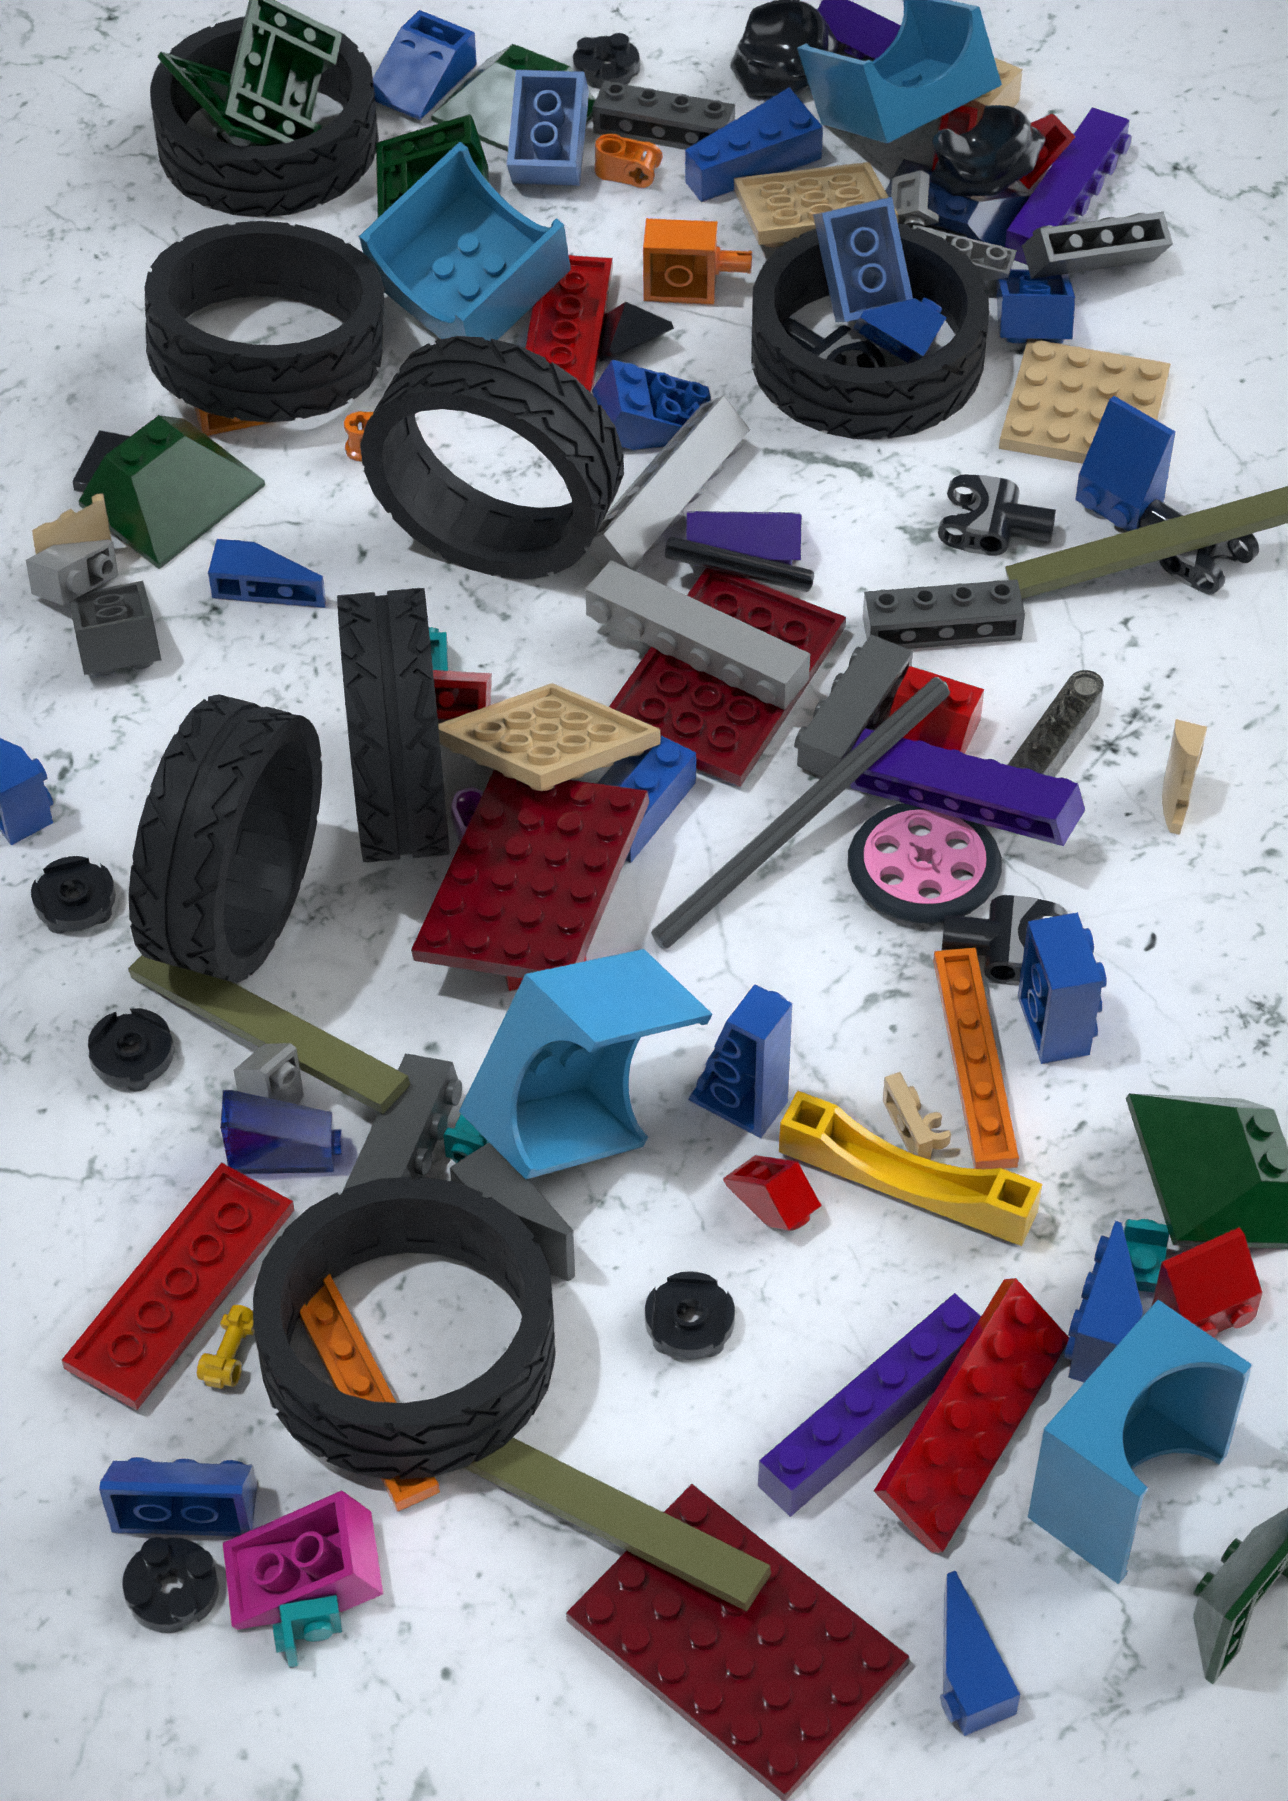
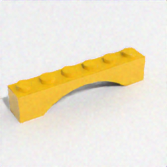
(980, 1198)

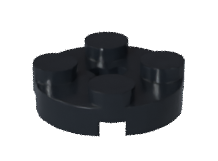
(617, 49)
(76, 913)
(136, 1068)
(689, 1339)
(166, 1558)

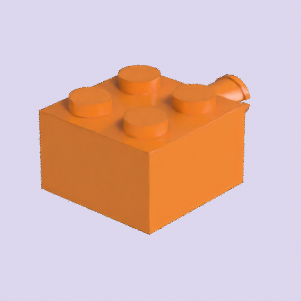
(685, 260)

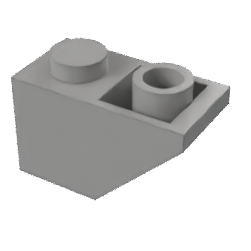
(71, 569)
(271, 1073)

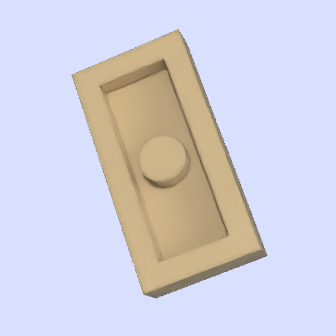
(903, 1107)

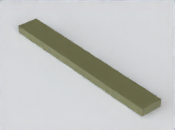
(1151, 543)
(265, 1023)
(625, 1522)

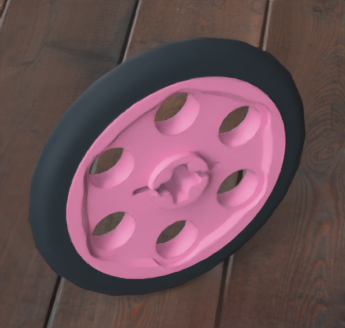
(903, 900)

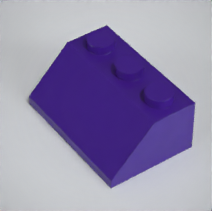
(859, 28)
(757, 534)

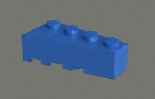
(761, 142)
(750, 1063)

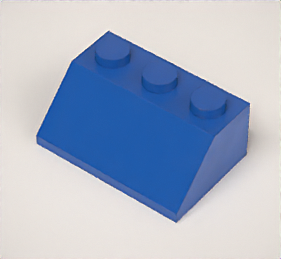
(902, 327)
(666, 774)
(179, 1497)

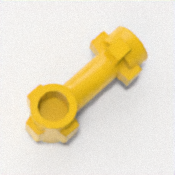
(223, 1368)

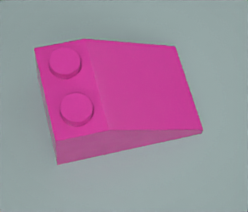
(301, 1558)

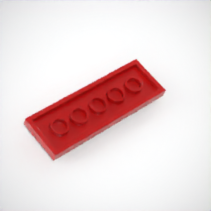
(571, 317)
(178, 1286)
(972, 1415)

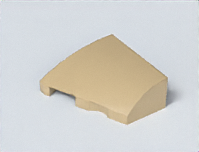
(73, 527)
(1180, 772)

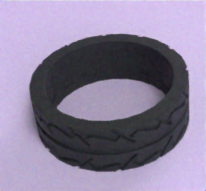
(272, 177)
(256, 379)
(530, 399)
(869, 400)
(392, 724)
(225, 837)
(387, 1220)

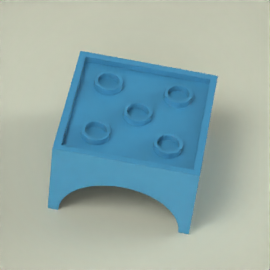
(927, 71)
(463, 253)
(563, 1057)
(1151, 1397)

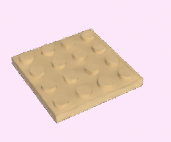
(784, 202)
(1065, 394)
(547, 736)

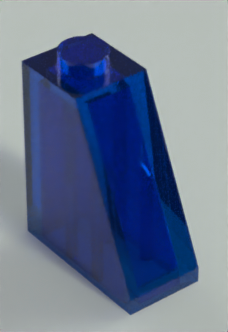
(277, 1136)

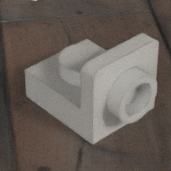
(911, 199)

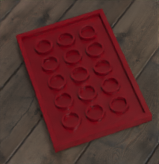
(703, 712)
(531, 877)
(758, 1682)

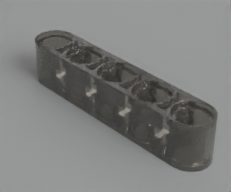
(1062, 725)

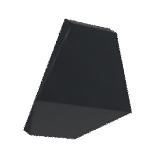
(630, 327)

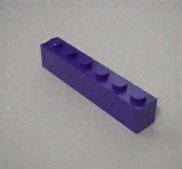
(1072, 178)
(974, 789)
(865, 1408)

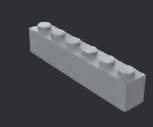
(669, 484)
(697, 634)

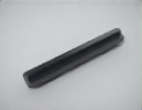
(739, 564)

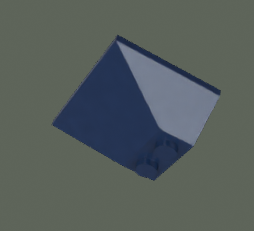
(976, 216)

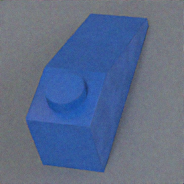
(258, 574)
(975, 1678)

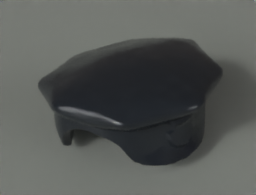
(768, 51)
(987, 156)

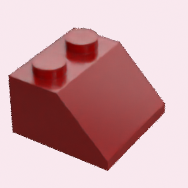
(952, 721)
(1212, 1284)

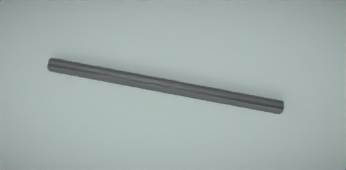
(800, 813)

